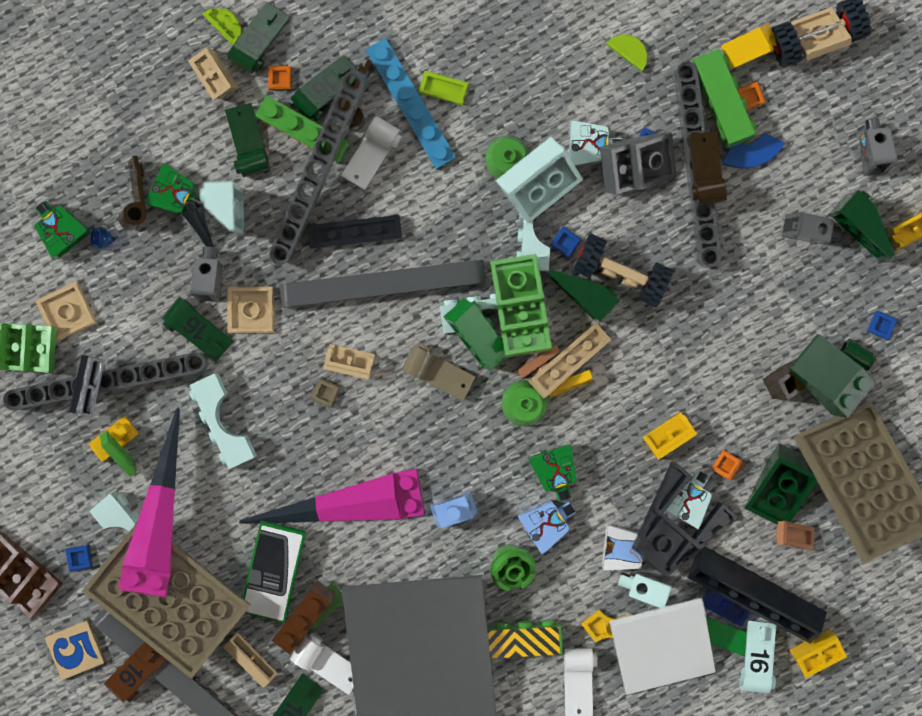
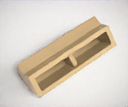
(247, 662)

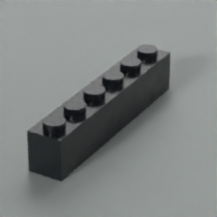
(757, 595)

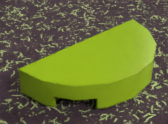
(225, 23)
(630, 49)

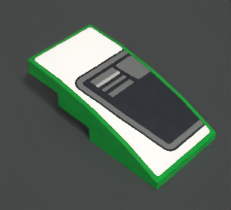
(273, 570)

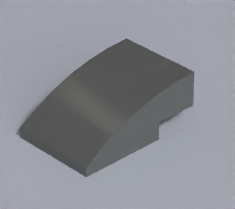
(638, 162)

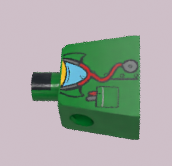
(172, 191)
(59, 229)
(555, 470)

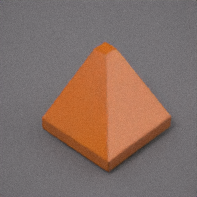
(730, 466)

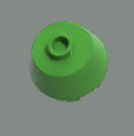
(504, 154)
(523, 404)
(512, 567)

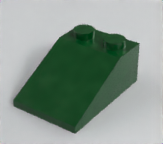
(862, 221)
(590, 296)
(832, 377)
(782, 486)

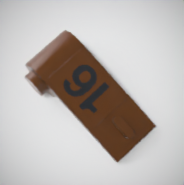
(134, 673)

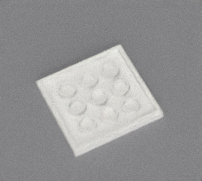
(663, 646)

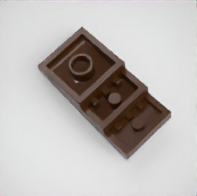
(24, 579)

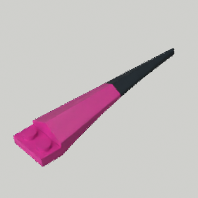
(381, 498)
(150, 551)

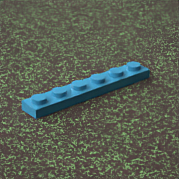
(410, 103)

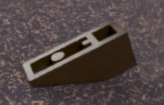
(783, 383)

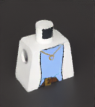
(618, 549)

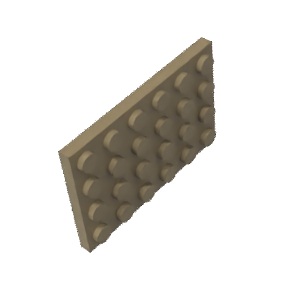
(865, 481)
(186, 622)

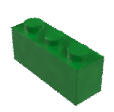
(476, 333)

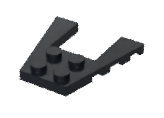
(661, 539)

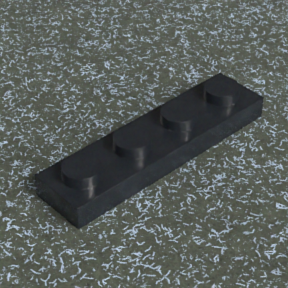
(354, 231)

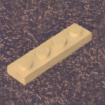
(569, 360)

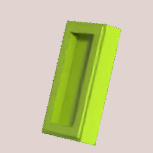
(443, 88)

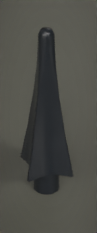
(197, 220)

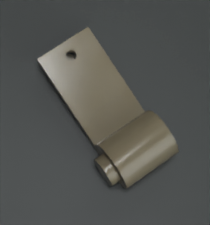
(438, 372)

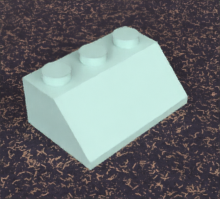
(539, 179)
(225, 203)

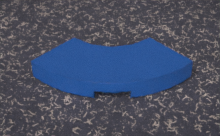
(753, 154)

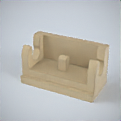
(213, 73)
(349, 361)

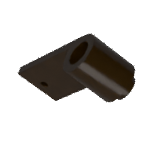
(358, 119)
(706, 169)
(134, 213)

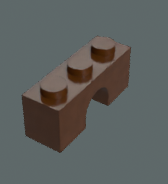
(303, 617)

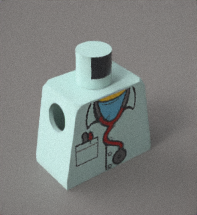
(586, 142)
(692, 500)
(657, 590)

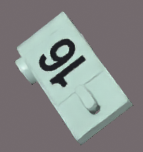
(759, 658)

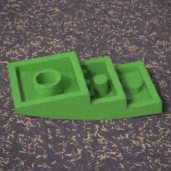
(521, 305)
(27, 347)

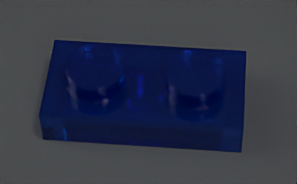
(725, 608)

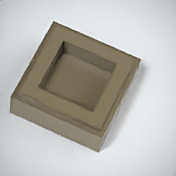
(325, 392)

